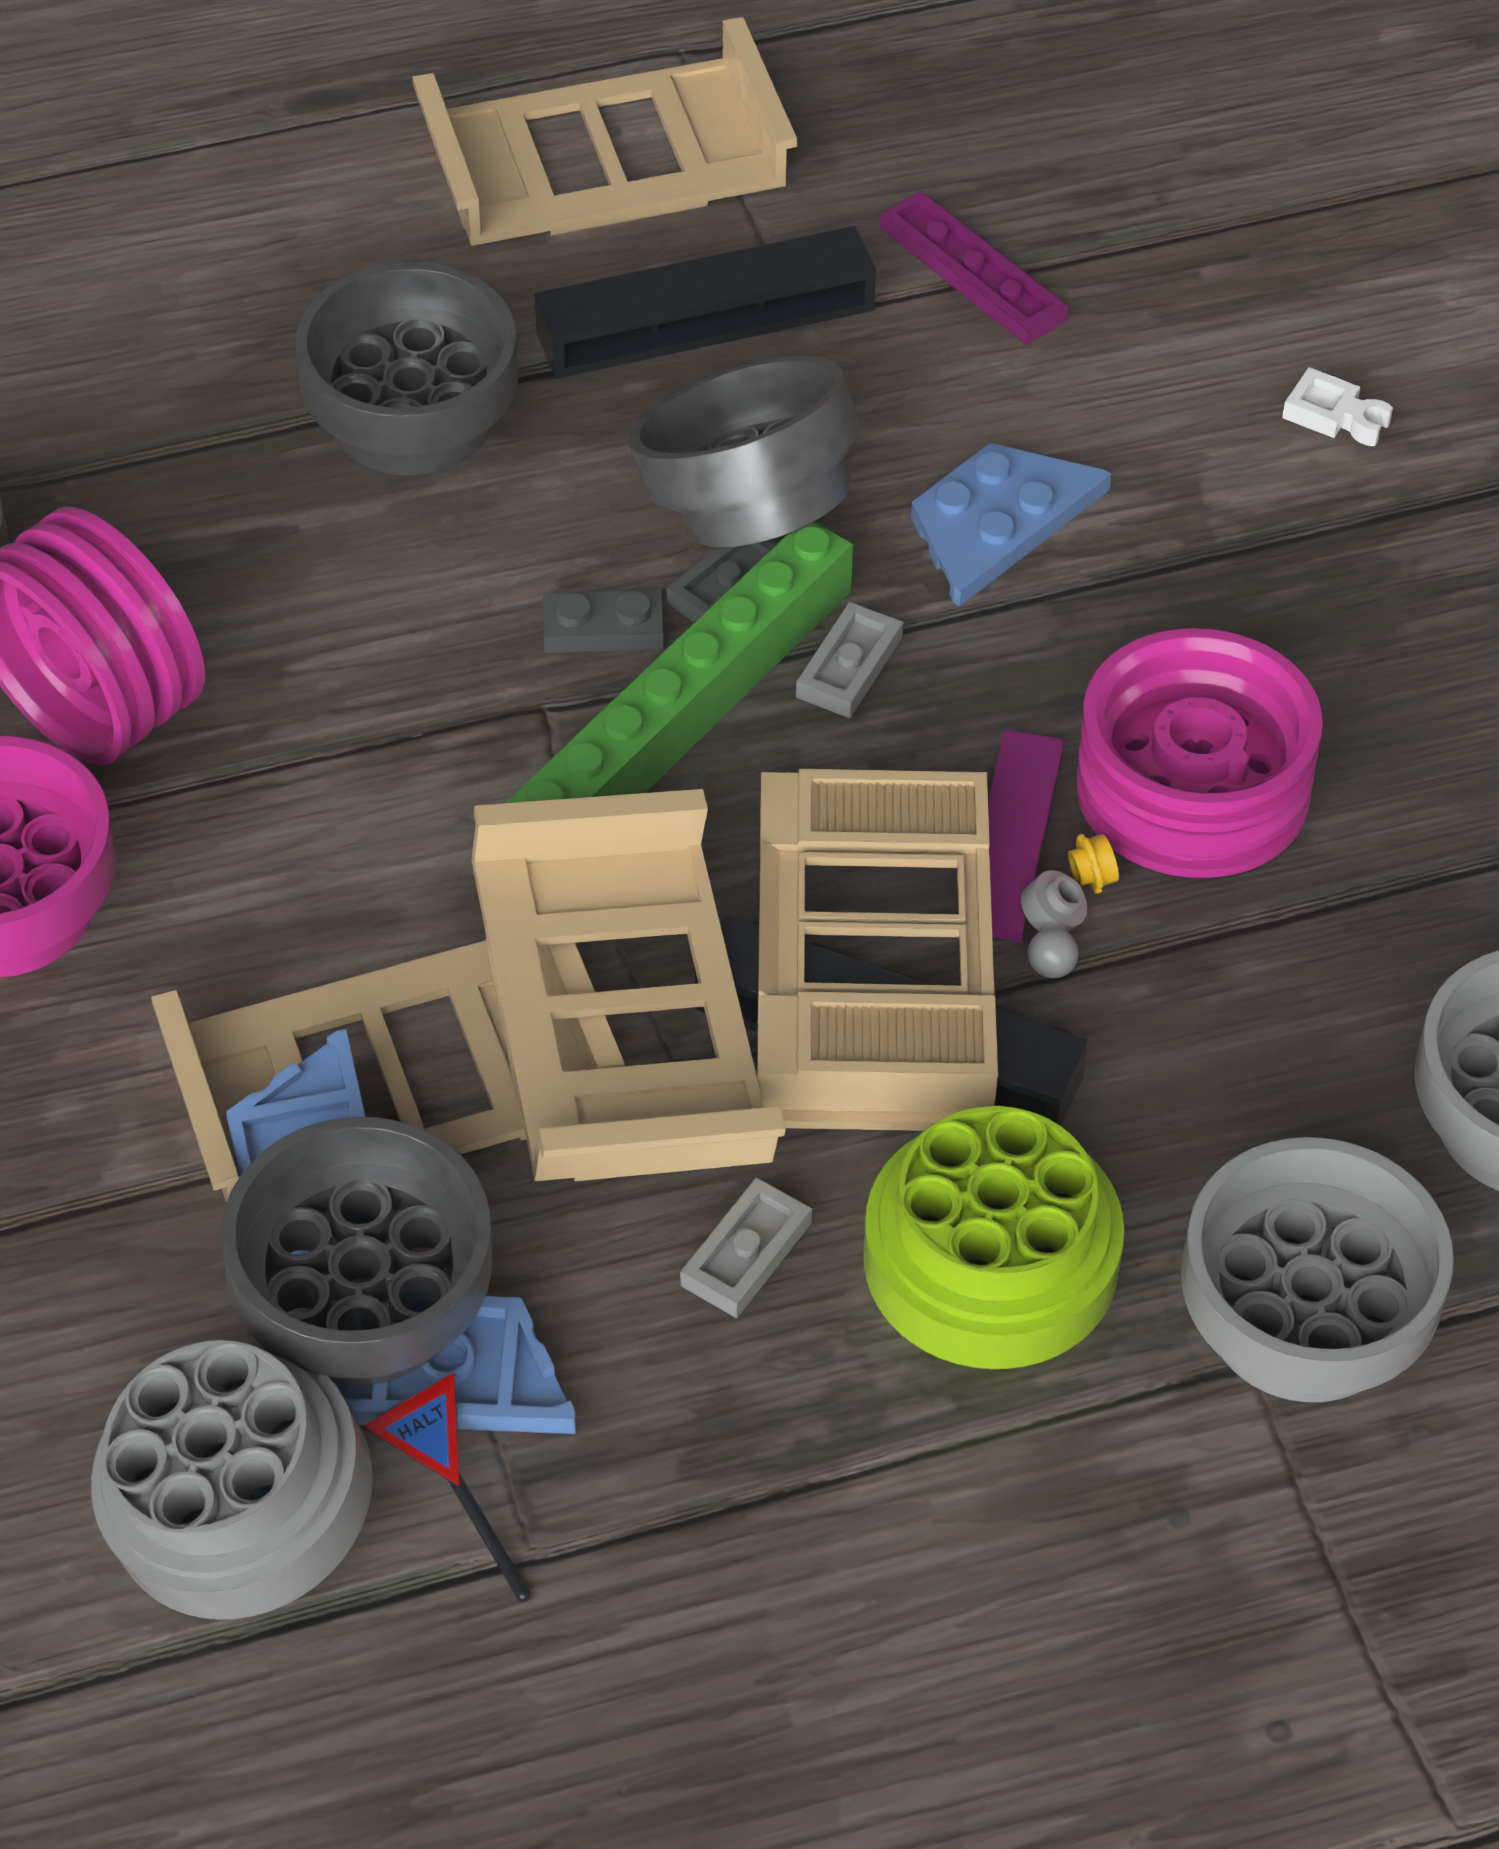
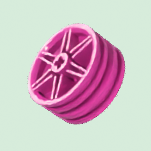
(92, 637)
(1198, 752)

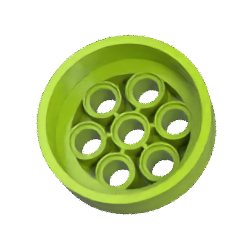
(1024, 1300)

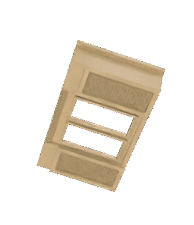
(715, 113)
(610, 874)
(243, 1049)
(874, 1049)

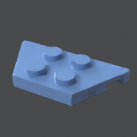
(1000, 511)
(297, 1097)
(499, 1377)

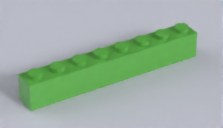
(702, 672)

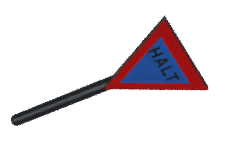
(428, 1433)

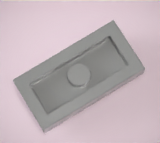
(849, 660)
(746, 1247)

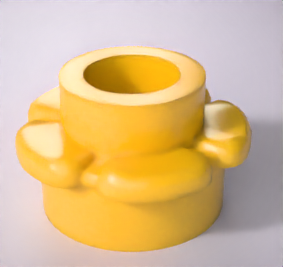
(1093, 862)

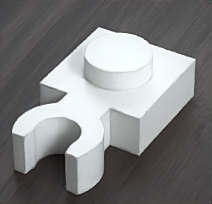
(1332, 404)

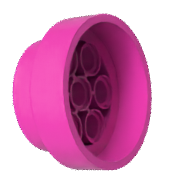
(53, 853)

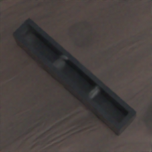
(704, 302)
(1036, 1062)

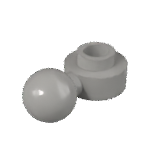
(1054, 908)

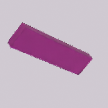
(974, 267)
(1018, 823)

